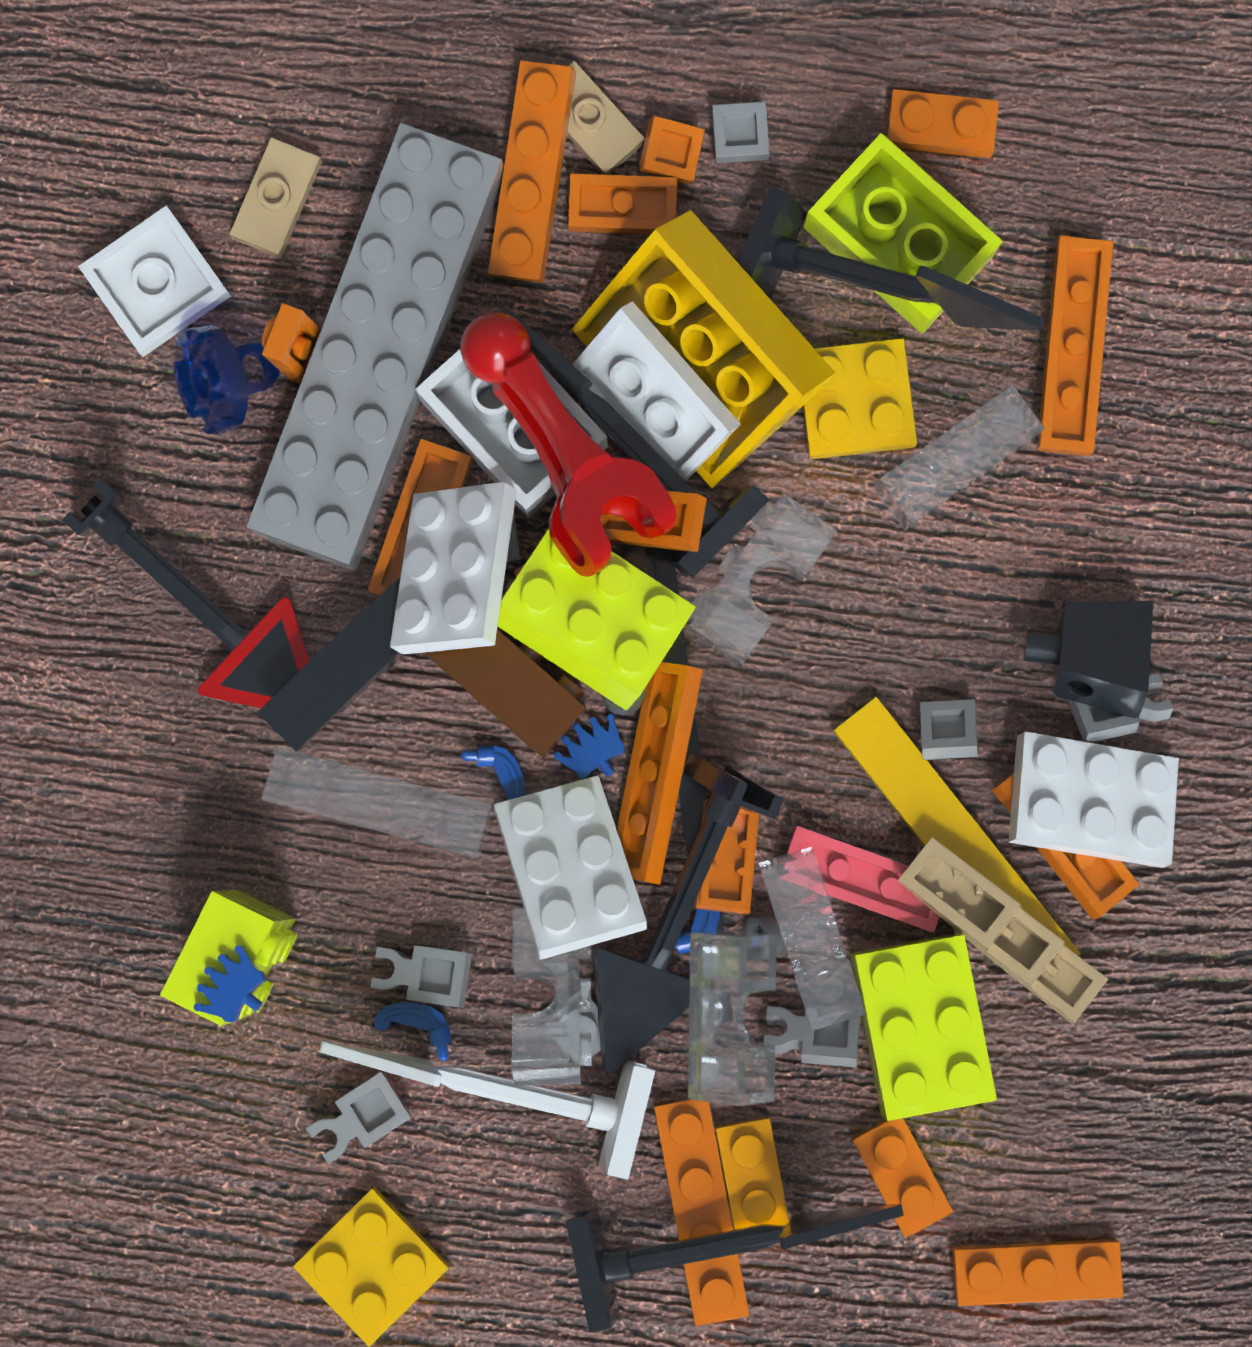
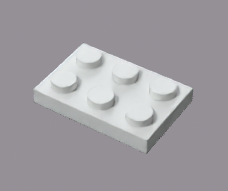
(656, 391)
(453, 569)
(1093, 800)
(569, 867)

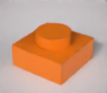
(671, 149)

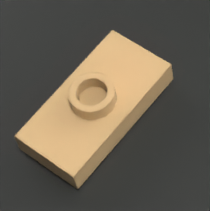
(599, 126)
(275, 198)

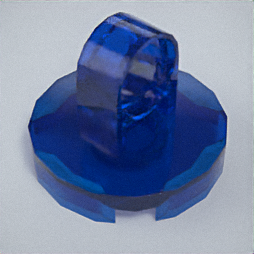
(214, 380)

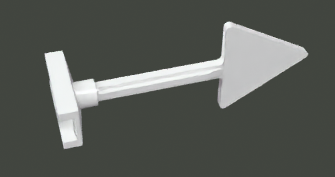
(617, 1116)

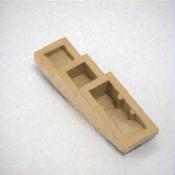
(1002, 930)

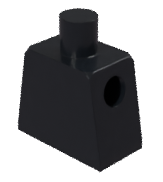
(1098, 654)

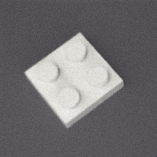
(154, 281)

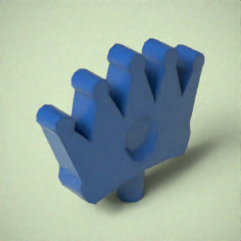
(594, 751)
(234, 987)

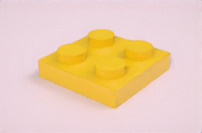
(863, 404)
(371, 1266)

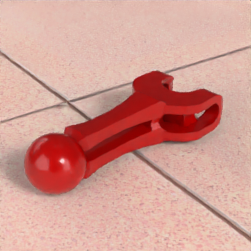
(581, 472)

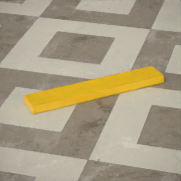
(929, 804)

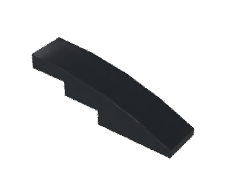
(336, 674)

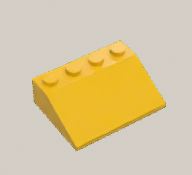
(720, 329)

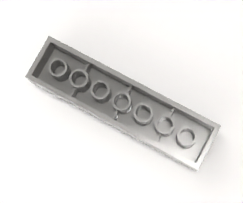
(377, 347)

